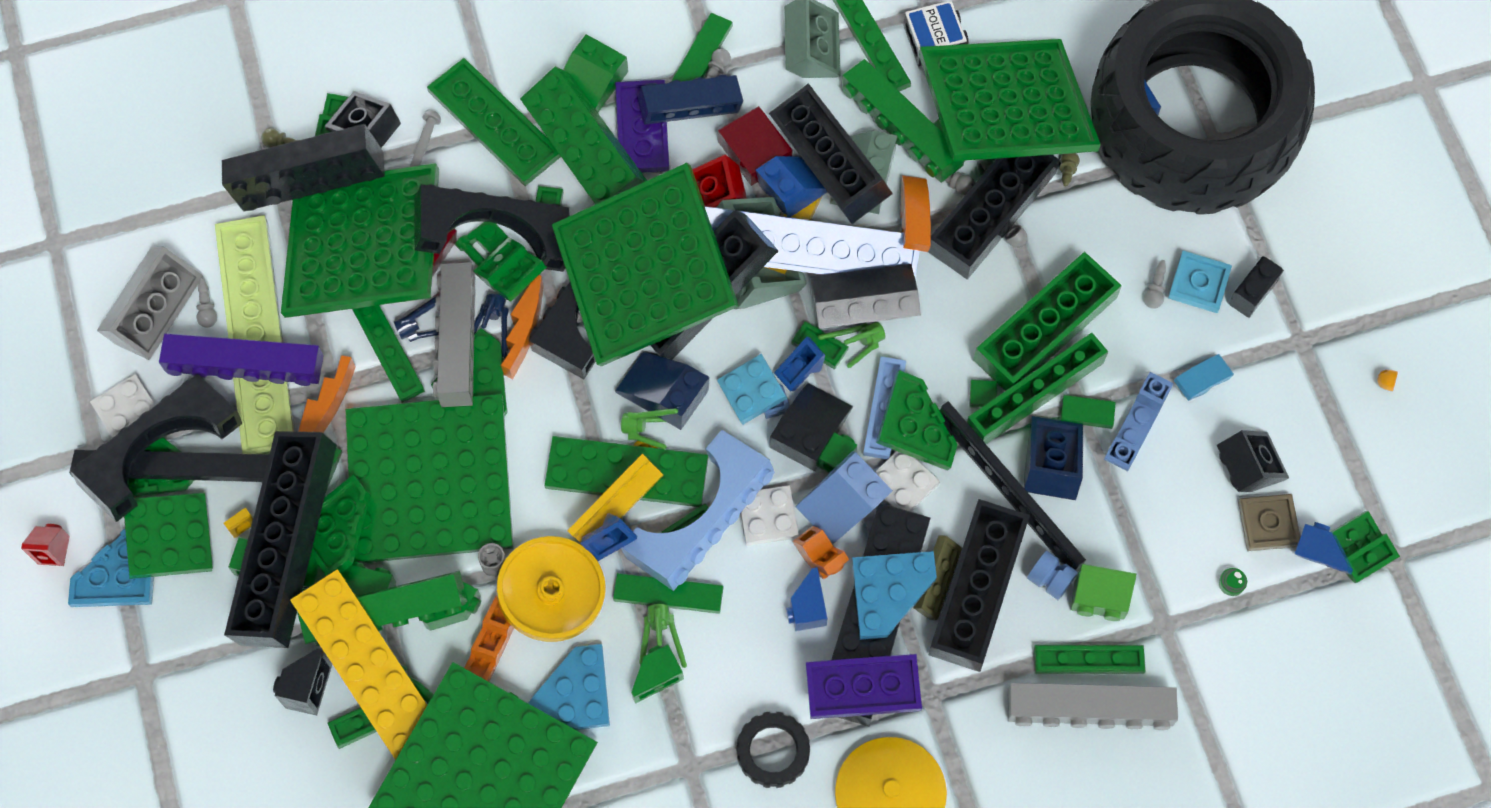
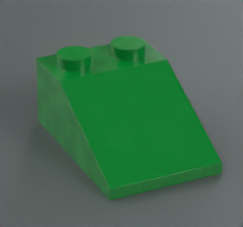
(596, 69)

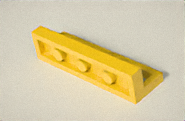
(618, 497)

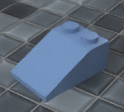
(844, 497)

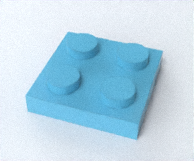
(1200, 281)
(752, 389)

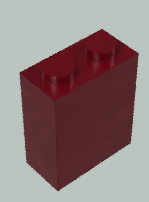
(752, 142)

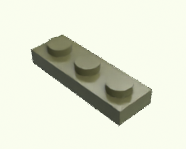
(946, 558)

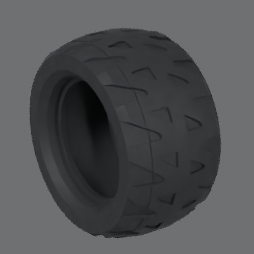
(1225, 36)

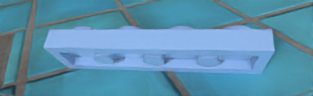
(886, 373)

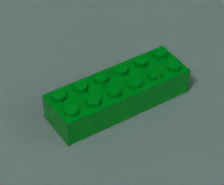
(581, 136)
(1047, 322)

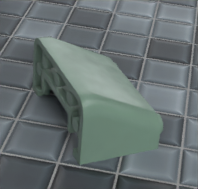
(766, 283)

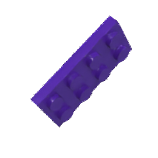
(643, 143)
(863, 686)

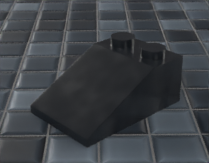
(809, 425)

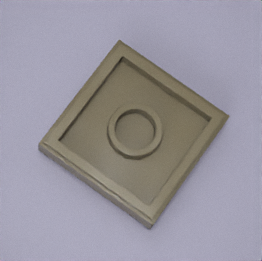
(1269, 522)

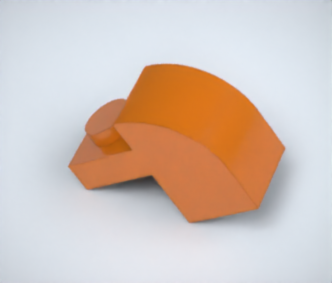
(820, 552)

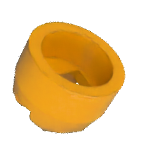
(1387, 379)

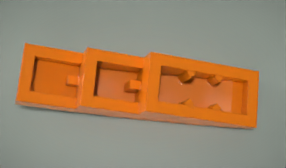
(915, 213)
(525, 319)
(320, 413)
(489, 643)

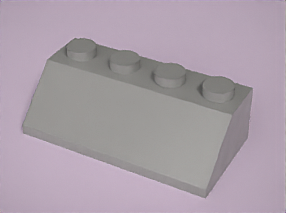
(150, 302)

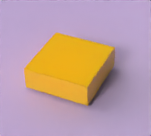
(239, 523)

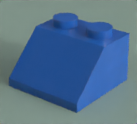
(789, 183)

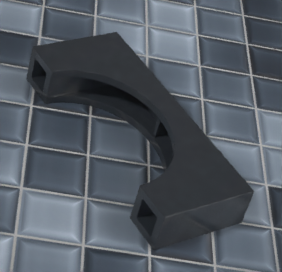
(443, 209)
(559, 337)
(190, 407)

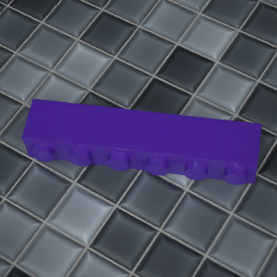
(241, 359)

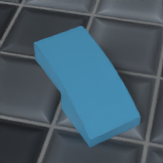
(1203, 377)

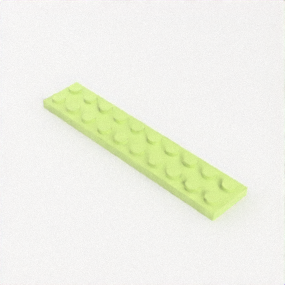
(253, 315)

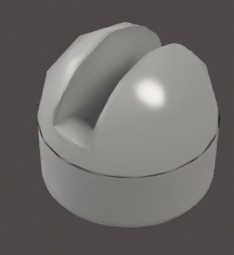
(1016, 236)

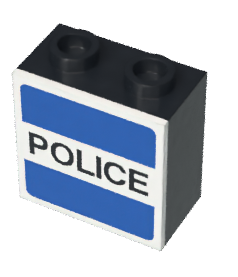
(934, 26)

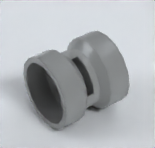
(491, 554)

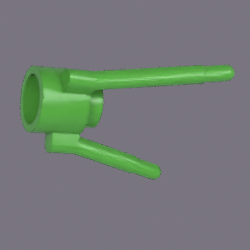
(868, 335)
(635, 422)
(658, 619)

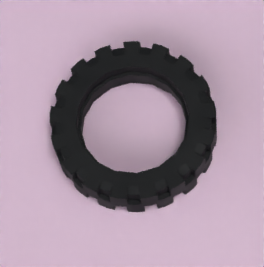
(779, 721)

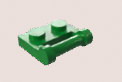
(487, 235)

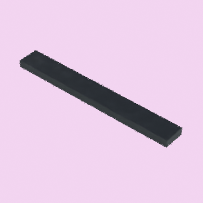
(192, 466)
(1010, 488)

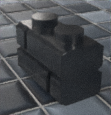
(1256, 286)

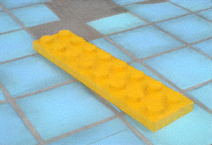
(362, 659)

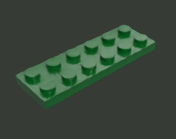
(494, 121)
(596, 465)

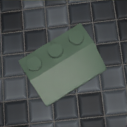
(812, 39)
(879, 150)

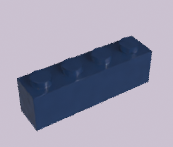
(690, 99)

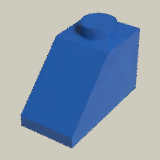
(1322, 548)
(807, 604)

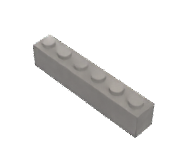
(456, 335)
(1092, 705)

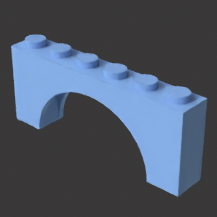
(675, 553)

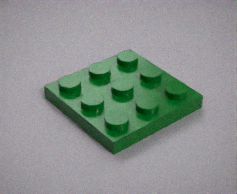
(168, 536)

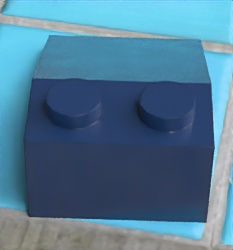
(664, 384)
(1054, 458)

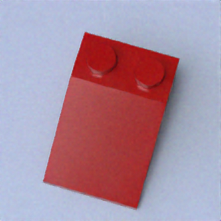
(719, 181)

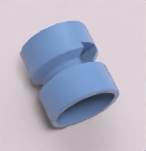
(1052, 575)

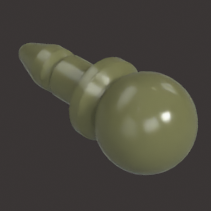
(273, 138)
(1068, 166)

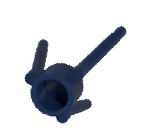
(493, 309)
(408, 325)

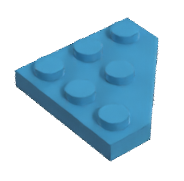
(108, 582)
(889, 589)
(577, 690)

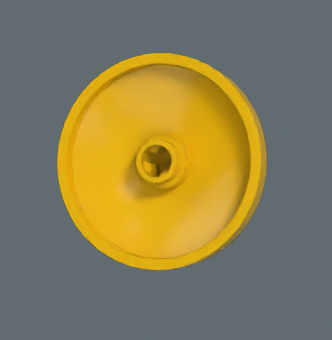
(551, 589)
(890, 775)

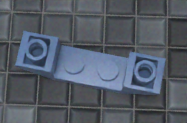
(1139, 421)

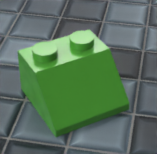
(1102, 592)

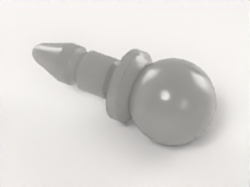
(720, 59)
(961, 182)
(1154, 297)
(206, 315)

